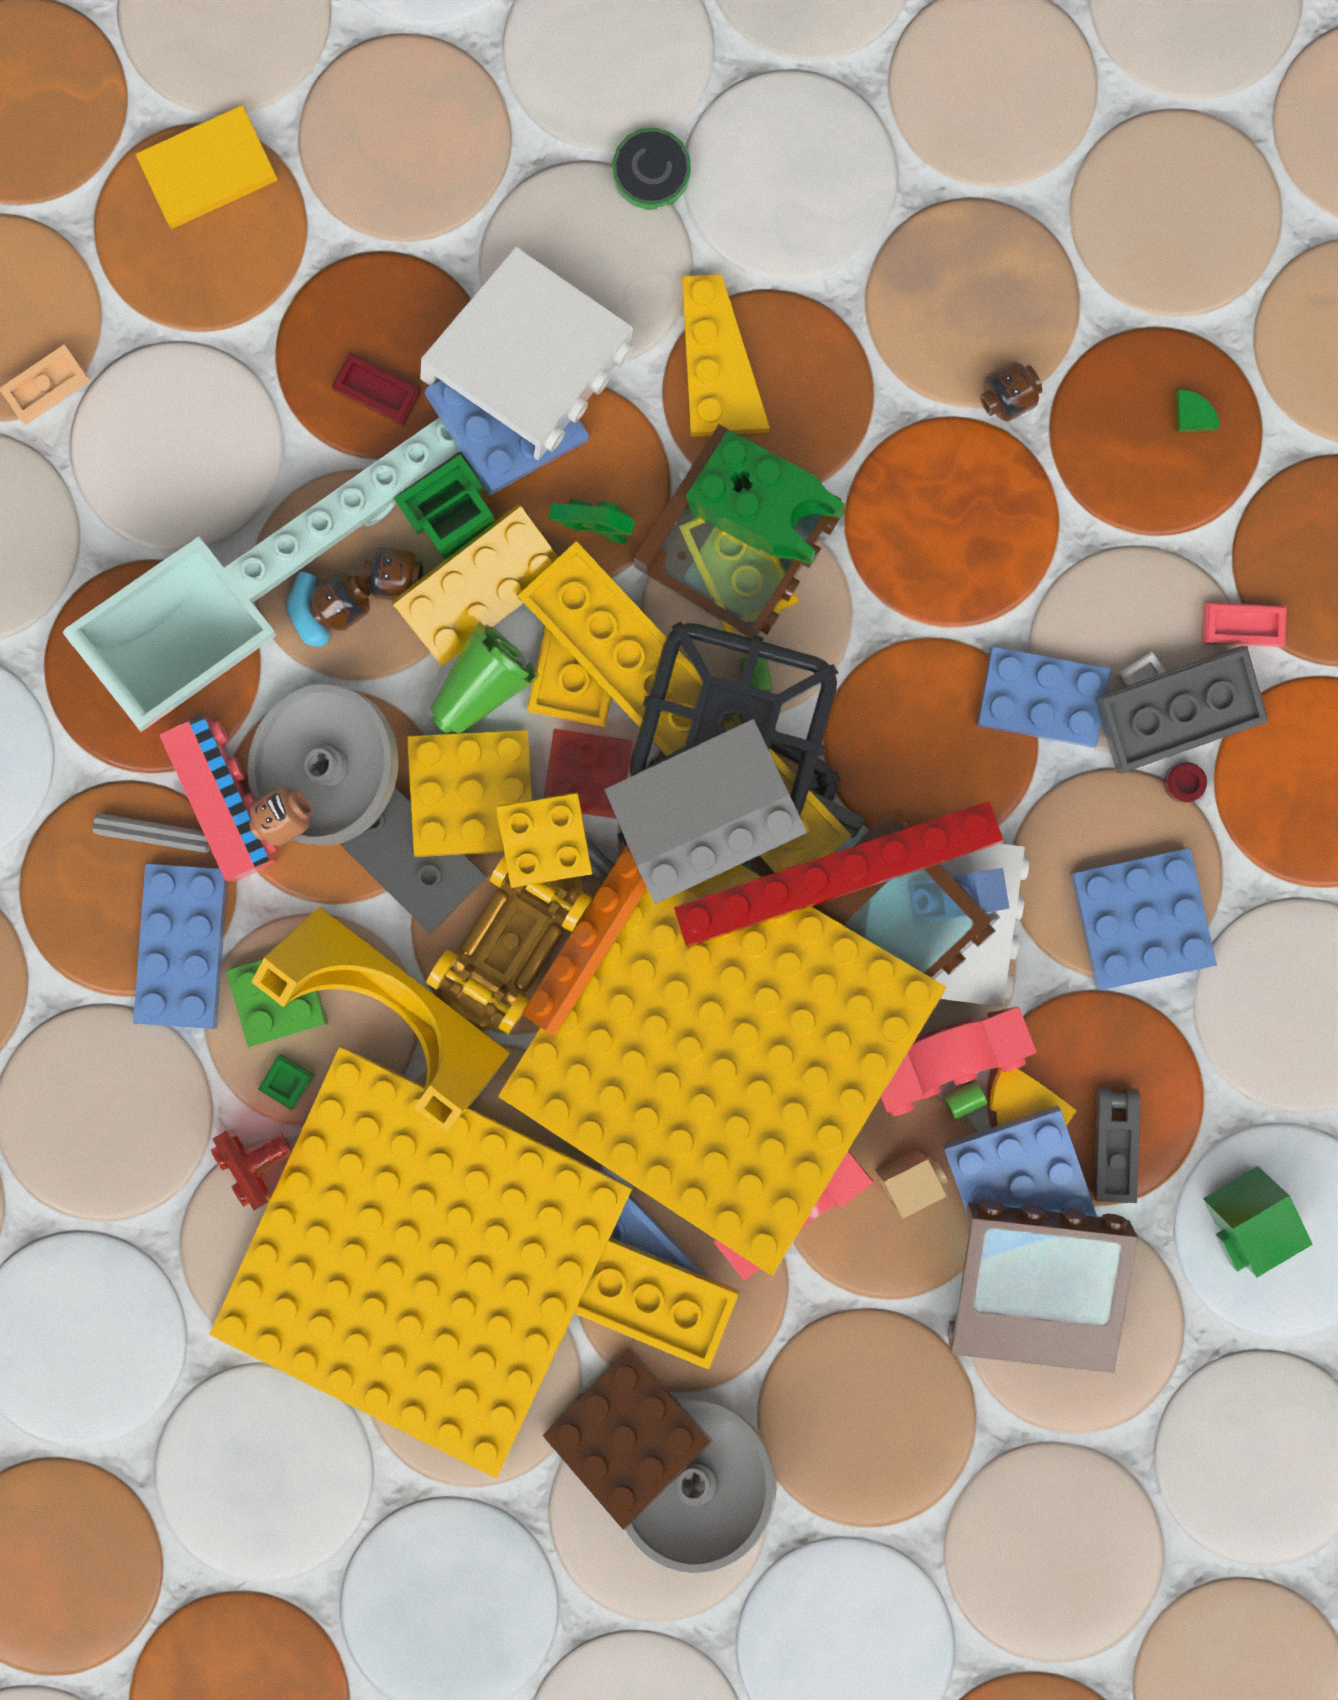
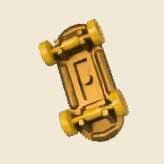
(507, 949)

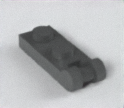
(1116, 1146)

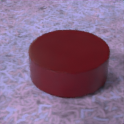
(1185, 782)

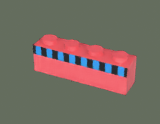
(217, 796)

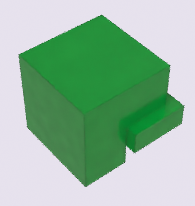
(447, 506)
(1256, 1222)

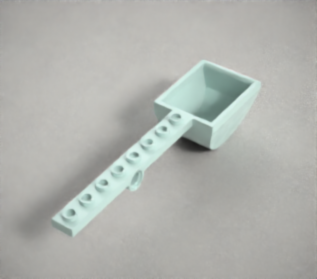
(198, 620)

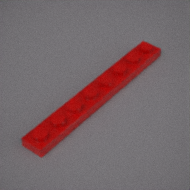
(839, 874)

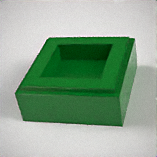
(286, 1082)

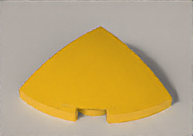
(1019, 1095)

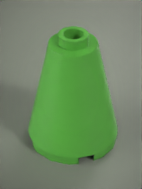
(480, 680)

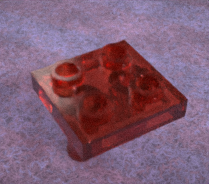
(587, 766)
(249, 1165)

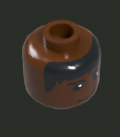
(1011, 391)
(391, 572)
(340, 601)

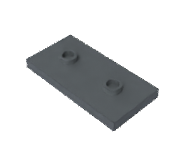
(1181, 709)
(423, 885)

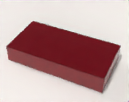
(376, 389)

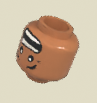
(280, 815)

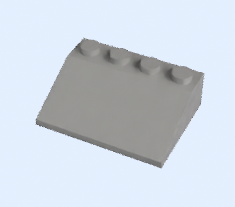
(704, 811)

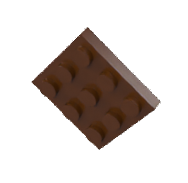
(627, 1438)

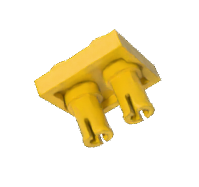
(544, 839)

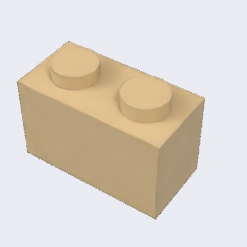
(912, 1182)

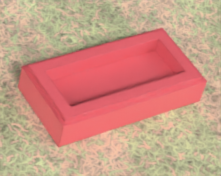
(1244, 624)

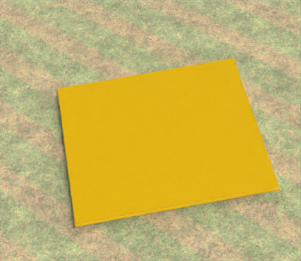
(728, 1064)
(419, 1263)

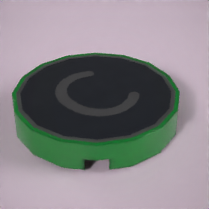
(651, 168)

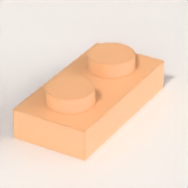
(44, 384)

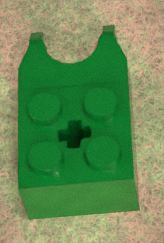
(771, 507)

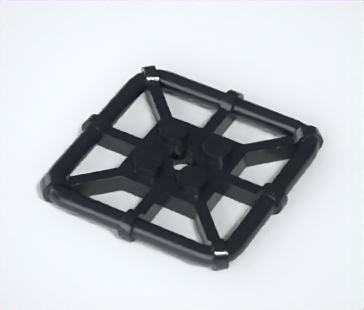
(723, 698)

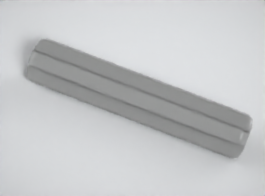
(150, 832)

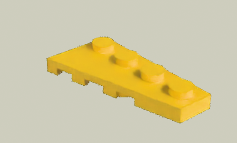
(717, 363)

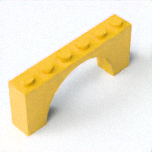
(331, 956)

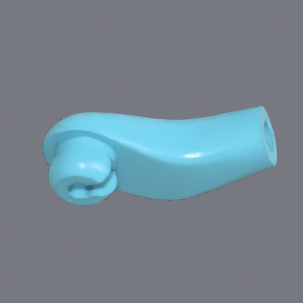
(300, 614)

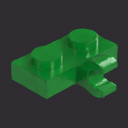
(599, 519)

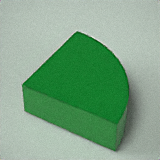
(1194, 413)

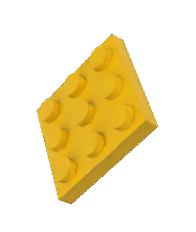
(460, 784)

